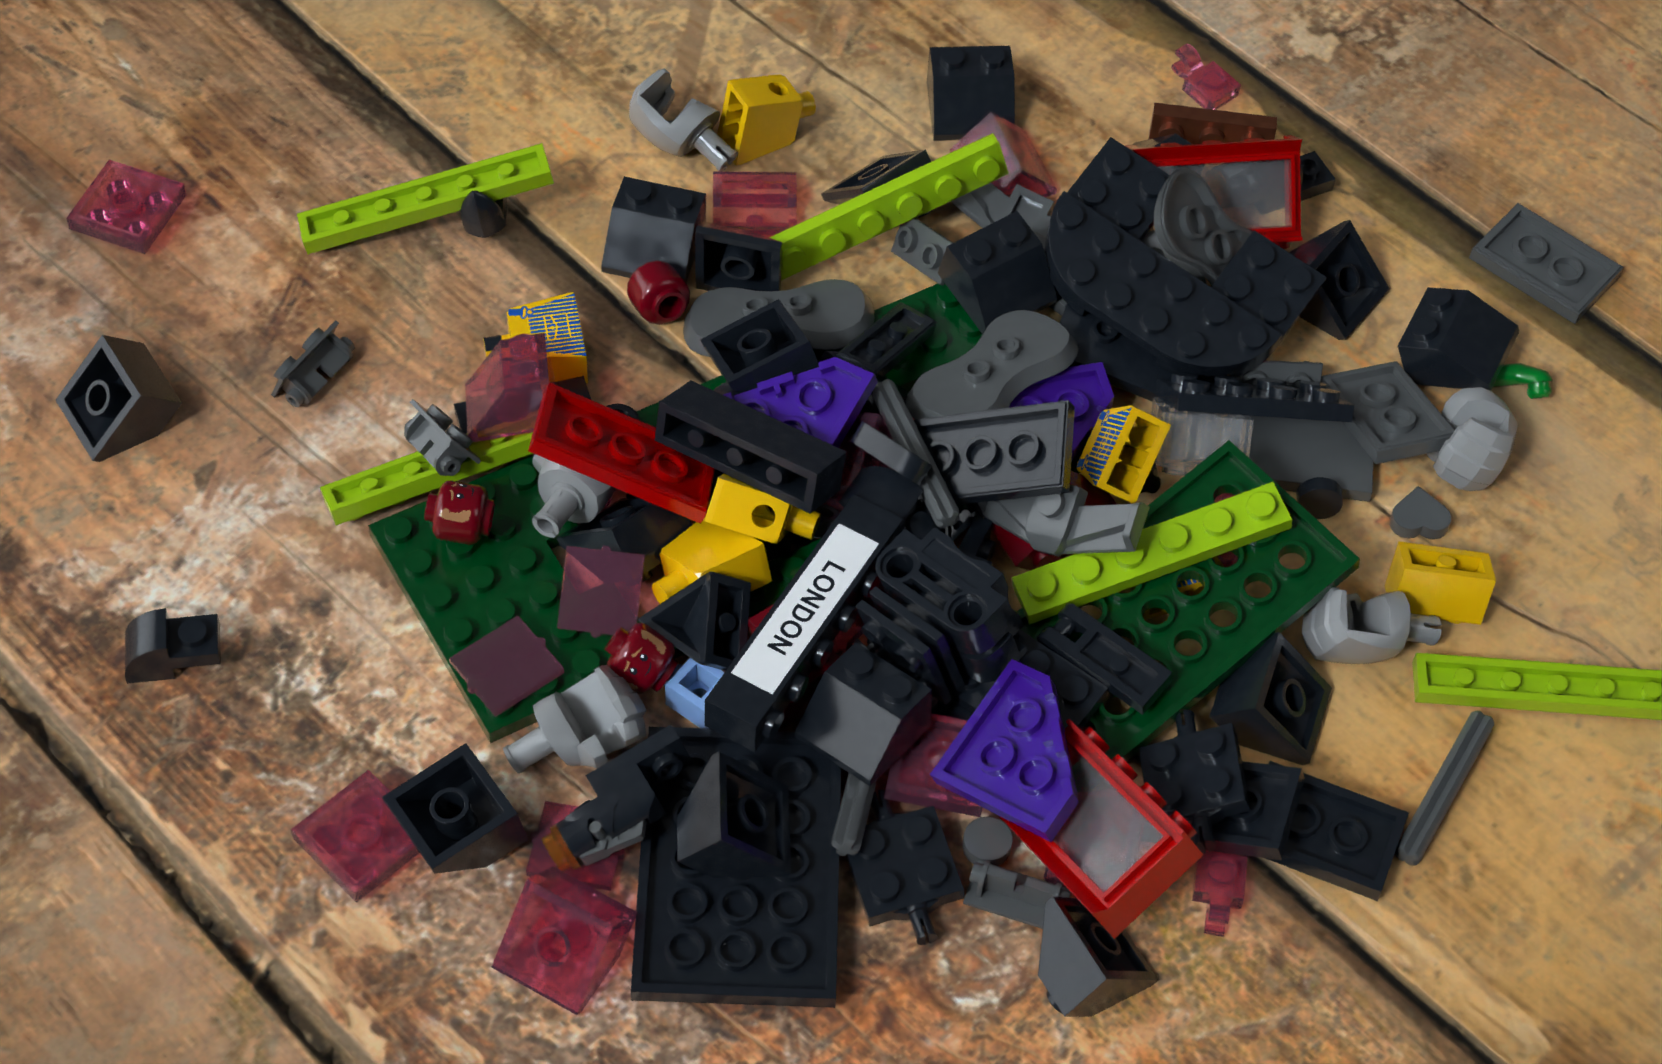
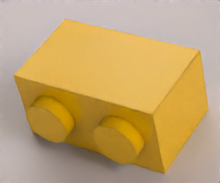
(1442, 581)

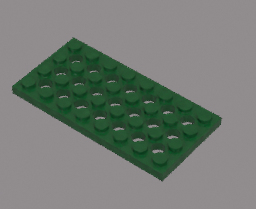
(1223, 648)

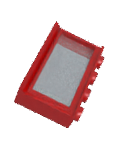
(1250, 179)
(1118, 841)

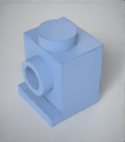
(689, 688)

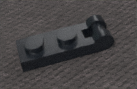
(1107, 658)

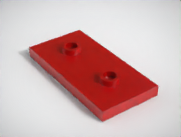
(619, 453)

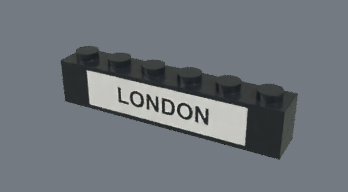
(801, 626)

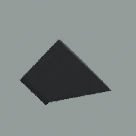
(705, 619)

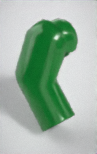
(1520, 374)

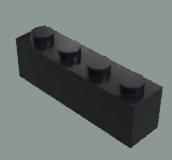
(750, 446)

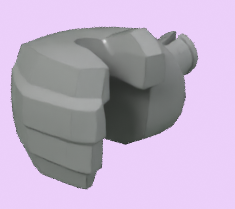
(684, 133)
(1480, 441)
(566, 497)
(1366, 632)
(582, 723)

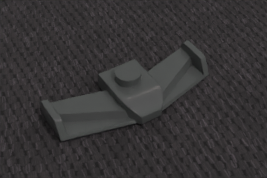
(990, 205)
(1065, 526)

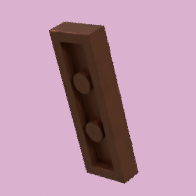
(1209, 124)

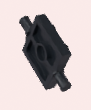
(1198, 775)
(904, 868)

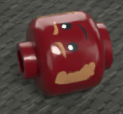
(460, 512)
(641, 657)

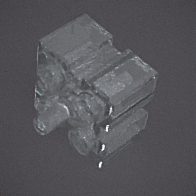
(1197, 436)

